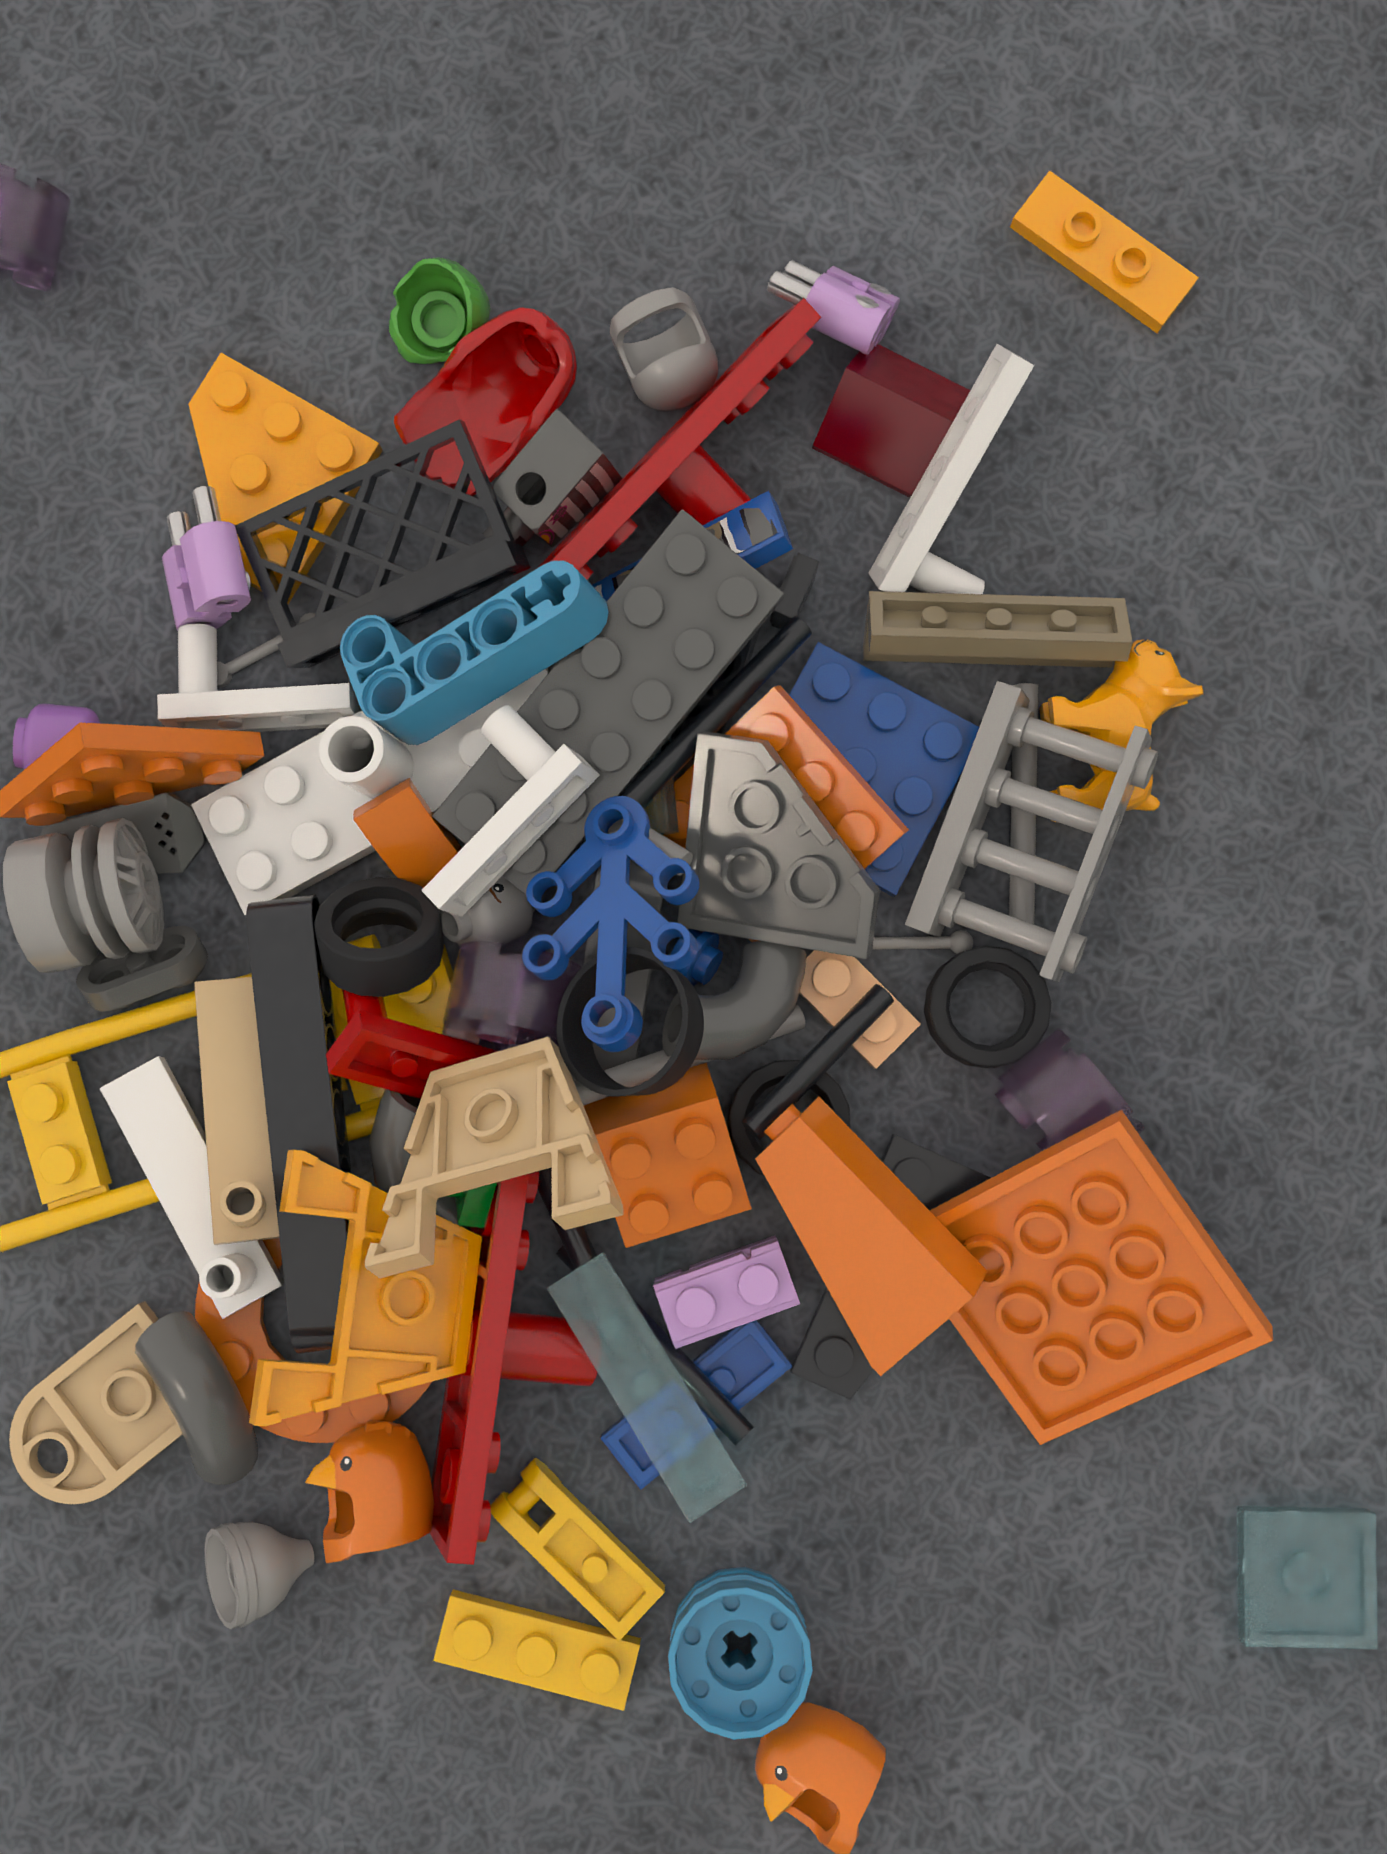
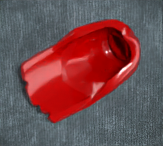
(499, 383)

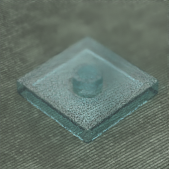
(1307, 1577)

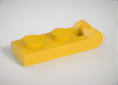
(578, 1550)

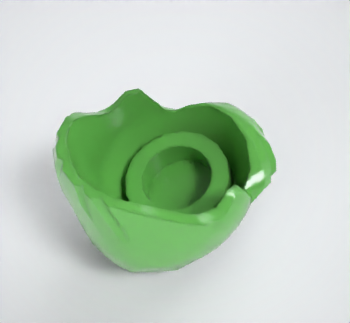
(436, 309)

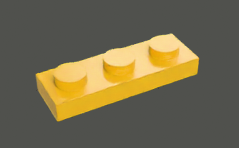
(537, 1649)

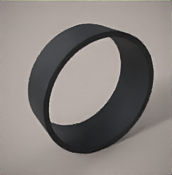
(578, 1049)

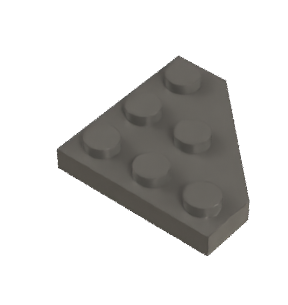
(770, 856)

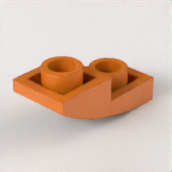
(406, 833)

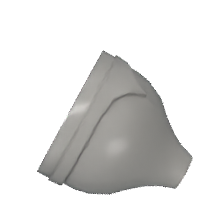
(252, 1569)

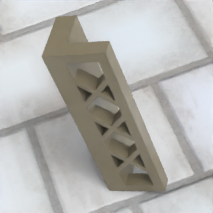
(996, 629)

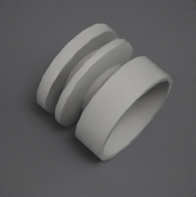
(83, 896)

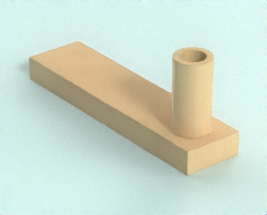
(235, 1113)

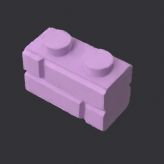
(725, 1292)

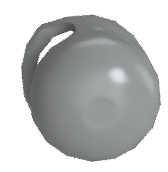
(670, 367)

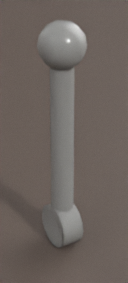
(225, 671)
(957, 942)

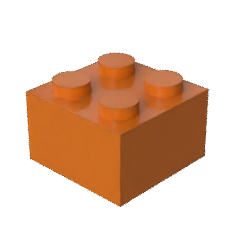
(669, 1158)

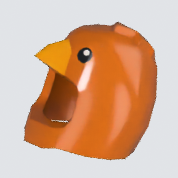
(375, 1490)
(820, 1773)

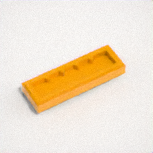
(1103, 252)

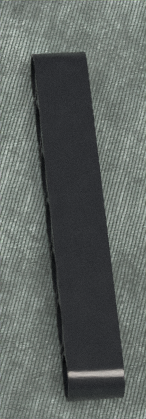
(300, 1102)

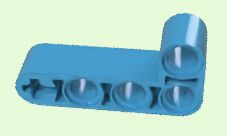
(473, 659)

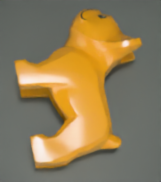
(1130, 697)

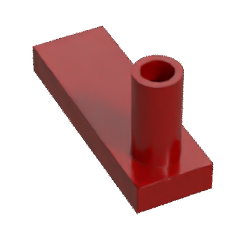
(392, 1052)

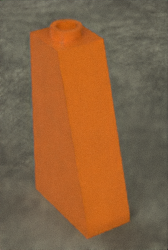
(867, 1234)

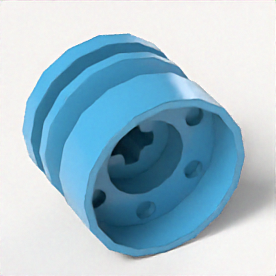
(736, 1691)

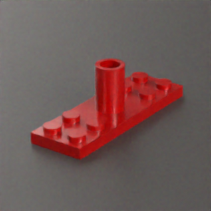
(678, 463)
(499, 1348)

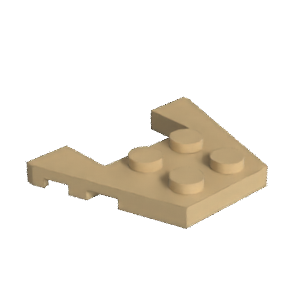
(490, 1125)

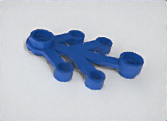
(610, 911)

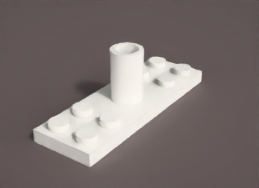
(295, 813)

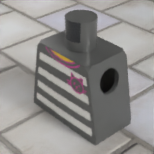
(562, 467)

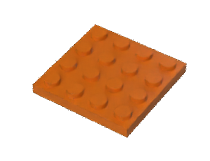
(1094, 1281)

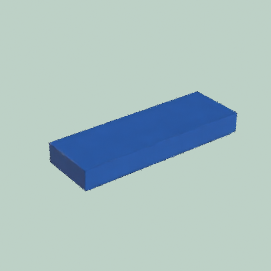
(737, 1364)

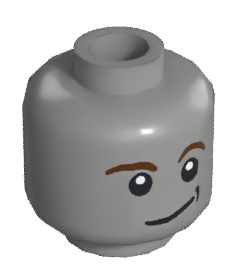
(496, 917)

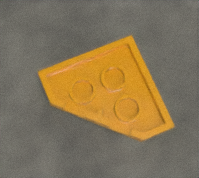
(268, 448)

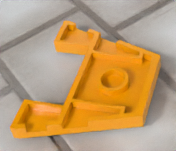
(386, 1328)

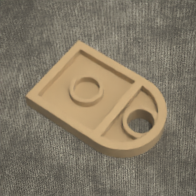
(100, 1411)

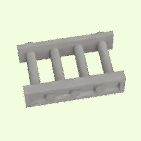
(989, 784)

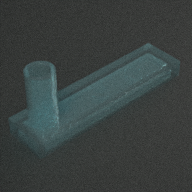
(647, 1387)

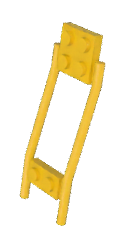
(61, 1126)

